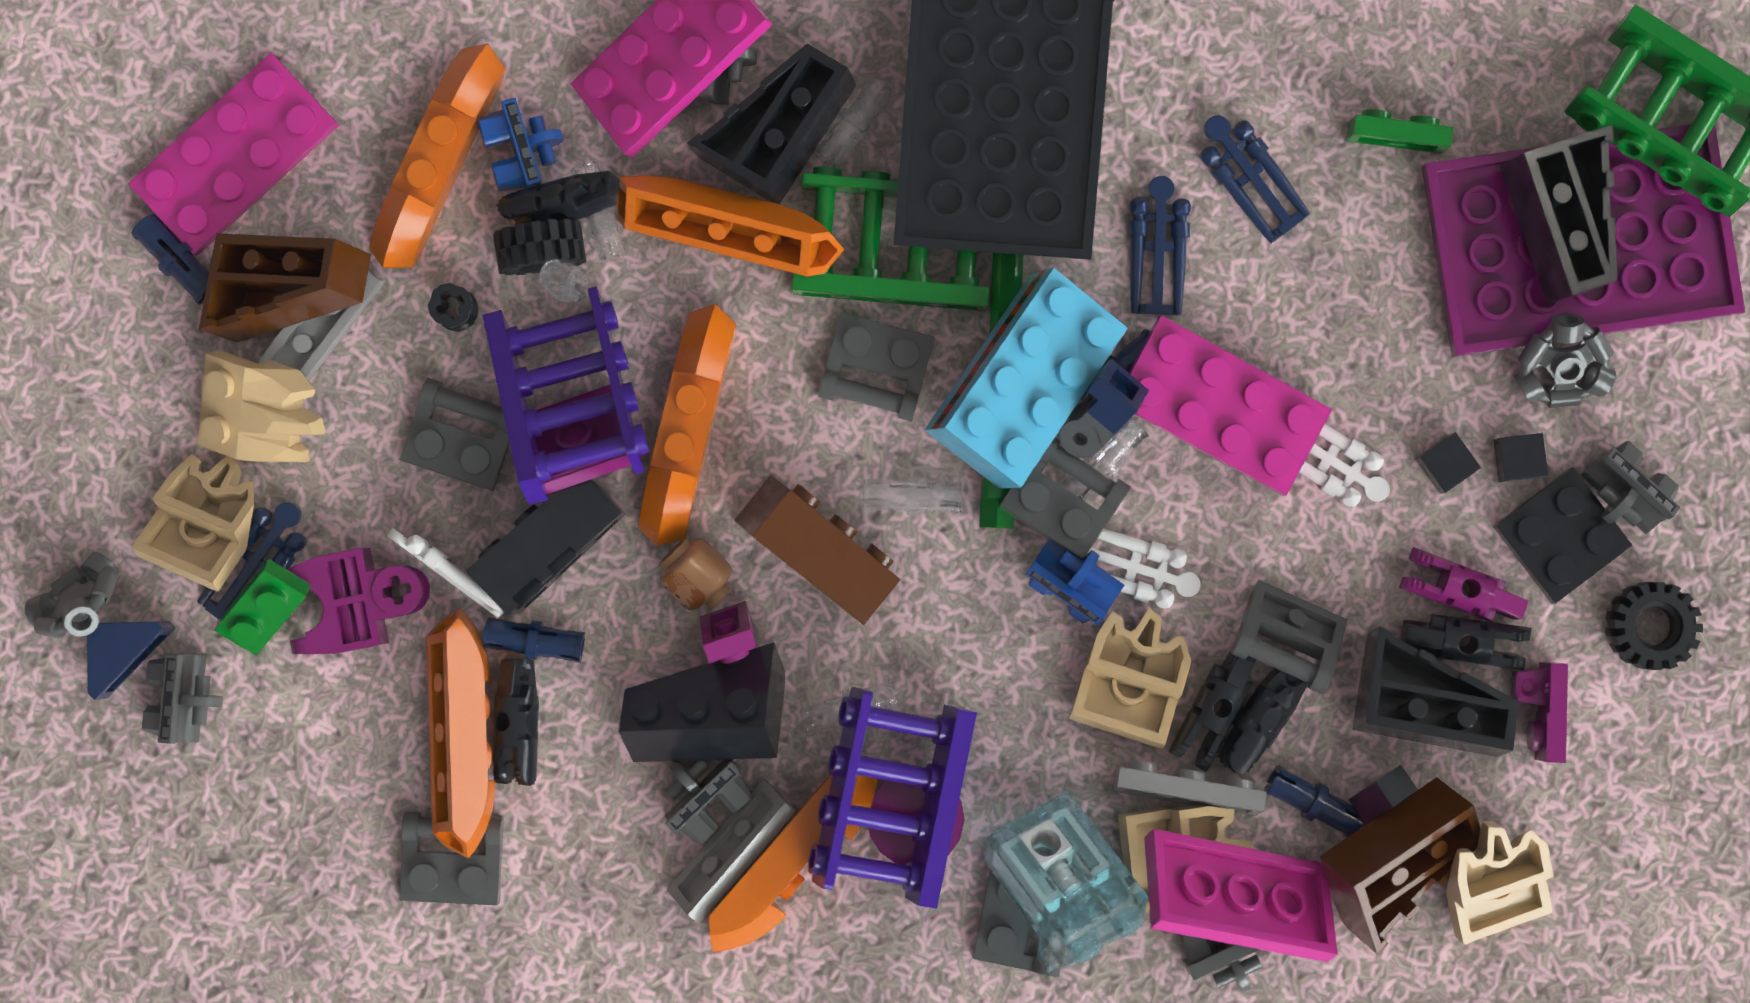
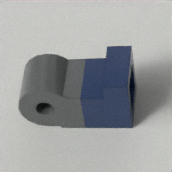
(1097, 421)

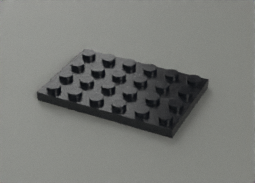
(1003, 125)

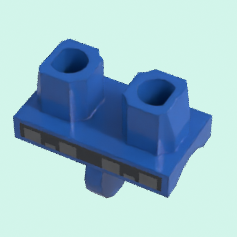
(509, 127)
(1075, 581)

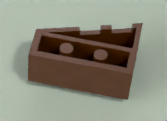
(277, 282)
(819, 548)
(1397, 859)

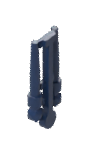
(1218, 129)
(1160, 190)
(286, 516)

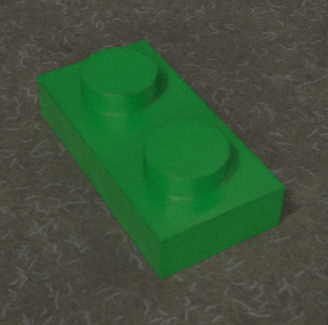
(1418, 134)
(262, 607)

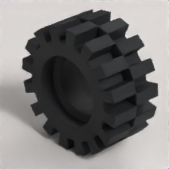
(531, 245)
(1682, 625)

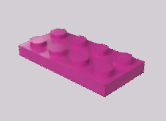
(665, 64)
(233, 154)
(1226, 406)
(1239, 896)

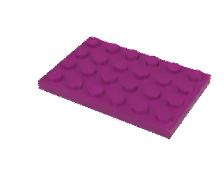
(1670, 254)

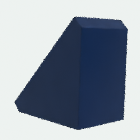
(118, 650)

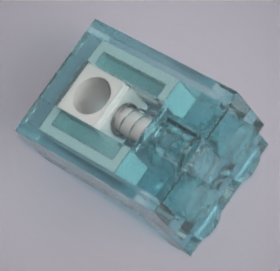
(1074, 924)

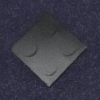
(1562, 535)

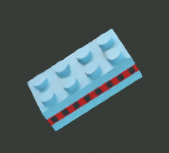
(1026, 379)

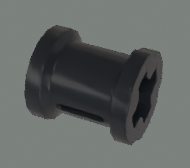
(439, 303)

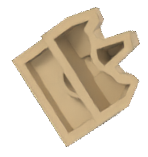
(255, 410)
(199, 522)
(1132, 680)
(1193, 821)
(1498, 883)

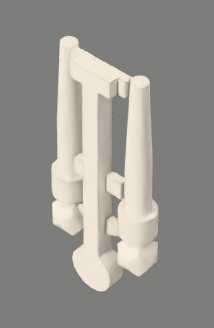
(1375, 488)
(438, 562)
(1186, 583)

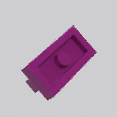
(727, 633)
(1549, 690)

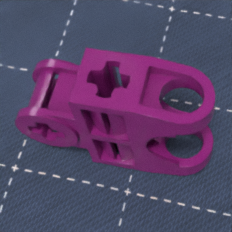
(356, 600)

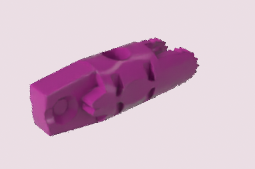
(1485, 594)

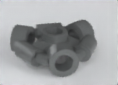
(1568, 363)
(75, 598)

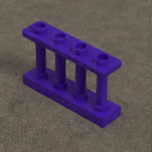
(527, 424)
(929, 829)

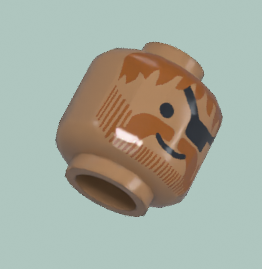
(695, 574)

